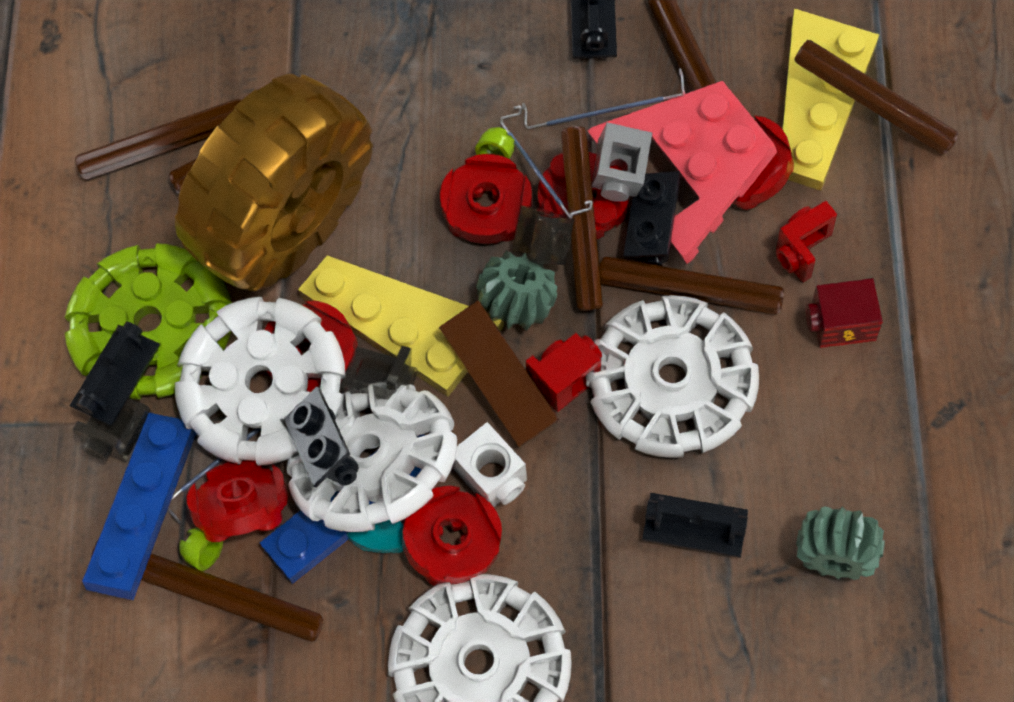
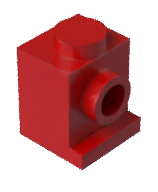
(563, 369)

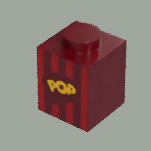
(845, 313)

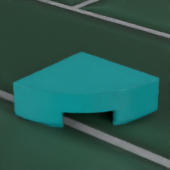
(384, 539)

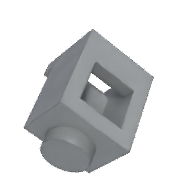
(626, 149)

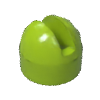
(502, 143)
(199, 551)

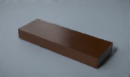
(499, 373)

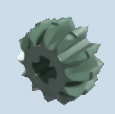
(516, 290)
(840, 543)

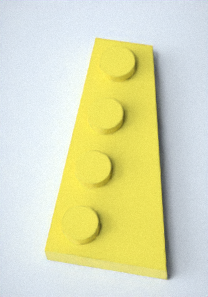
(813, 108)
(392, 315)

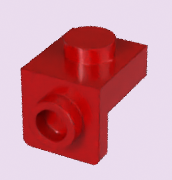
(802, 233)

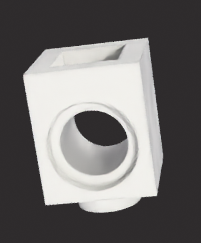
(488, 447)

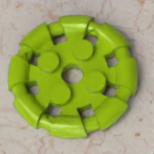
(144, 295)

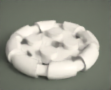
(235, 366)
(673, 402)
(385, 474)
(484, 631)

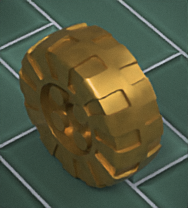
(273, 181)

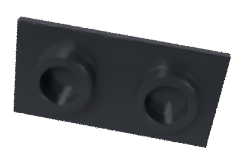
(593, 29)
(653, 218)
(115, 374)
(320, 441)
(695, 525)

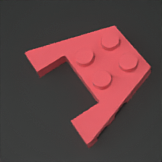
(714, 149)

